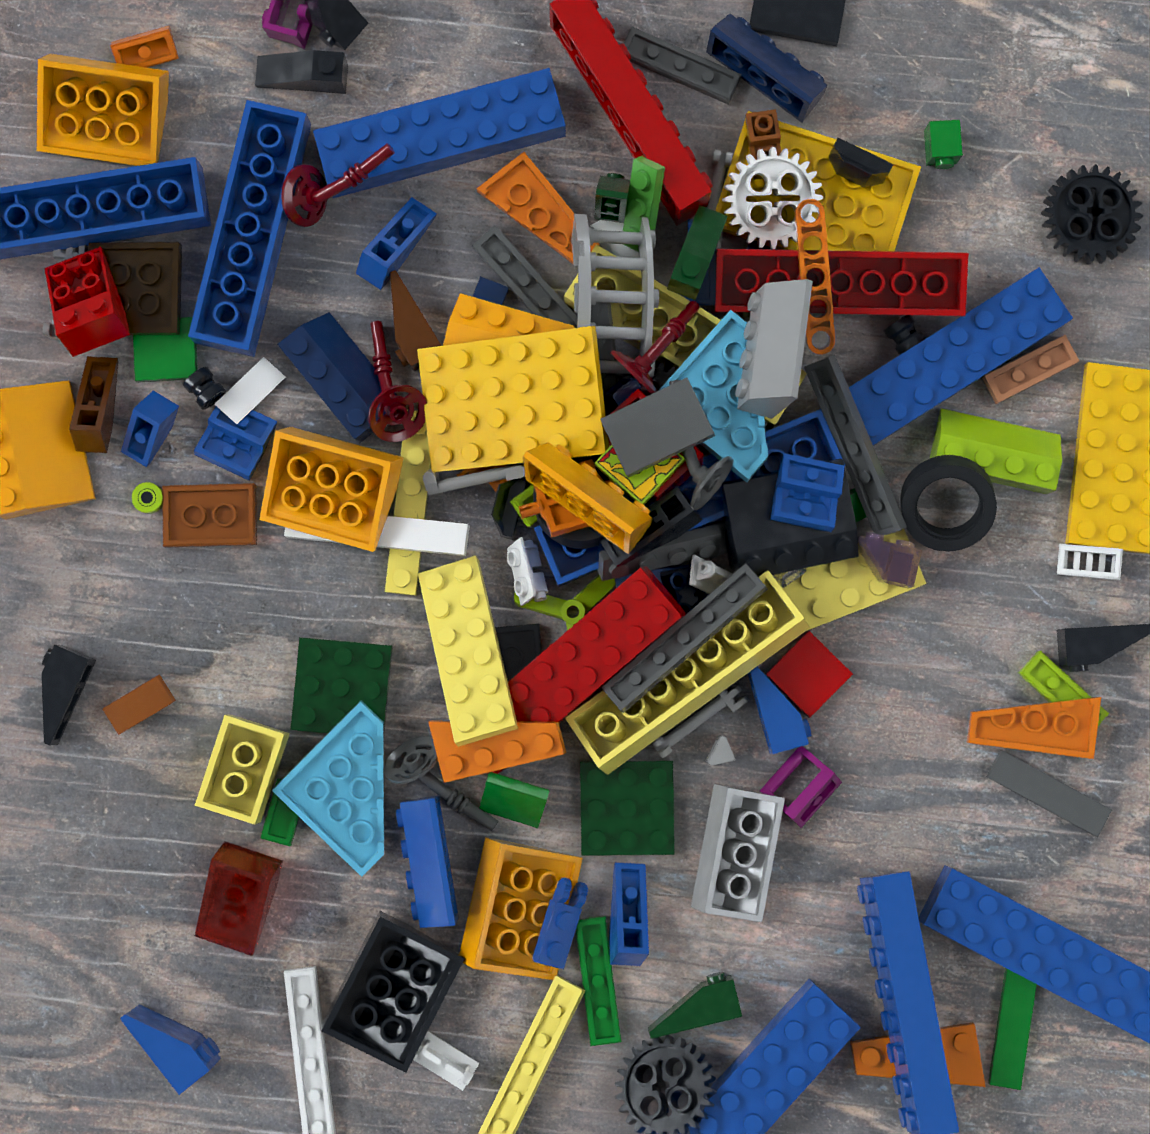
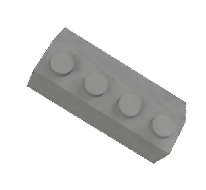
(774, 347)
(737, 853)

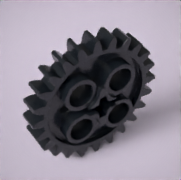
(1064, 211)
(691, 1080)

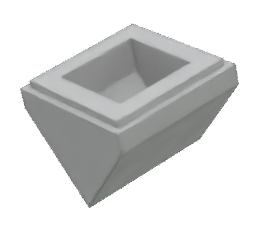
(720, 752)

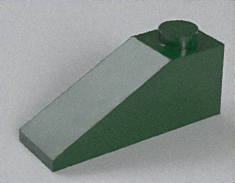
(611, 197)
(697, 252)
(704, 1005)

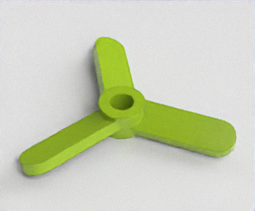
(583, 601)

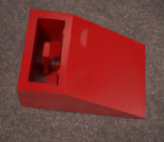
(85, 302)

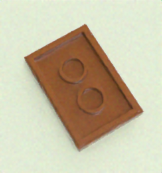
(209, 515)

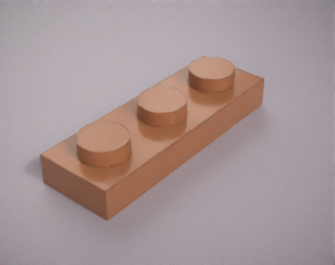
(1030, 369)

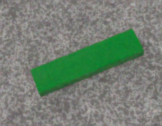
(598, 981)
(1012, 1031)

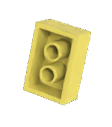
(242, 769)

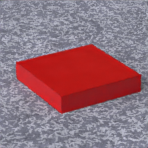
(808, 674)

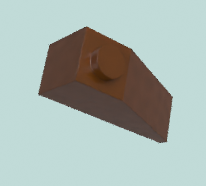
(410, 325)
(95, 405)

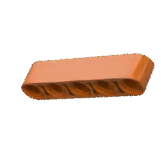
(821, 261)

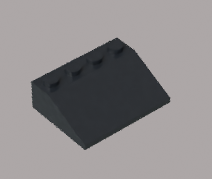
(780, 545)
(392, 992)

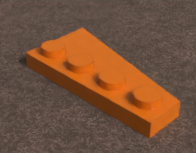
(533, 203)
(1049, 727)
(517, 747)
(960, 1052)

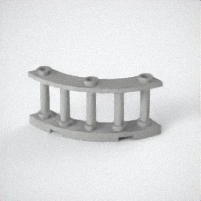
(588, 295)

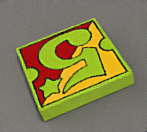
(643, 484)

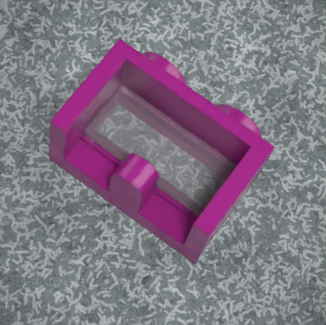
(288, 21)

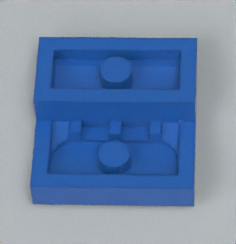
(234, 445)
(807, 492)

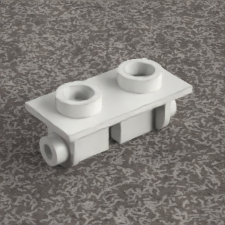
(522, 558)
(706, 575)
(446, 1061)

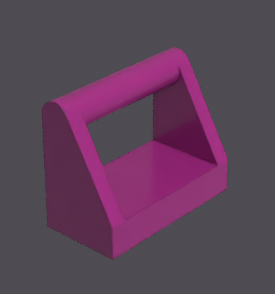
(813, 795)

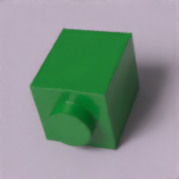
(943, 143)

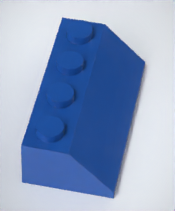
(428, 861)

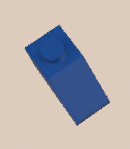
(149, 427)

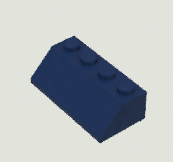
(765, 66)
(335, 371)

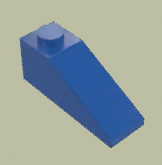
(394, 243)
(779, 718)
(629, 915)

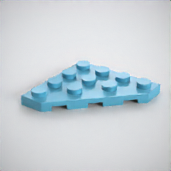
(714, 376)
(342, 788)

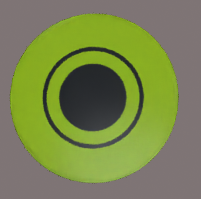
(147, 498)

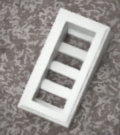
(1090, 550)

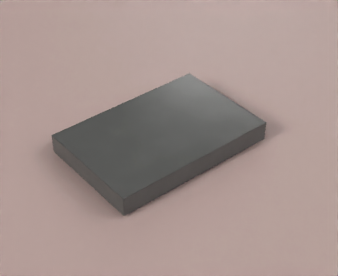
(657, 427)

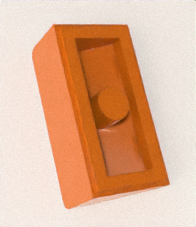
(146, 48)

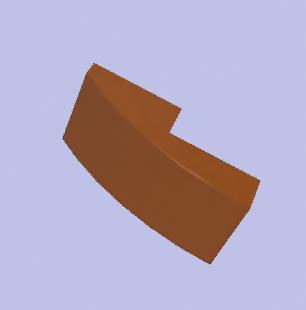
(762, 133)
(139, 704)

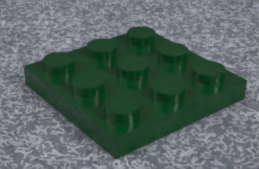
(335, 679)
(627, 809)

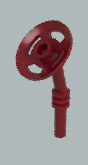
(314, 197)
(671, 333)
(390, 403)

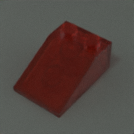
(237, 897)

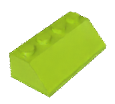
(1005, 451)

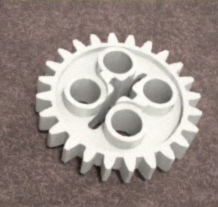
(772, 170)

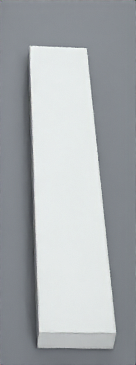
(413, 536)
(309, 1051)

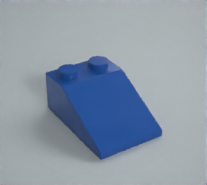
(173, 1047)

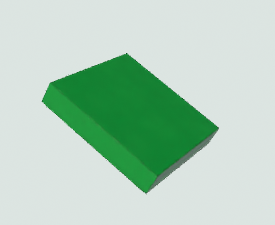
(165, 355)
(514, 799)

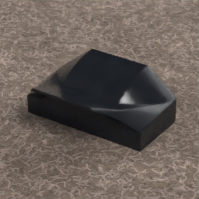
(858, 164)
(503, 512)

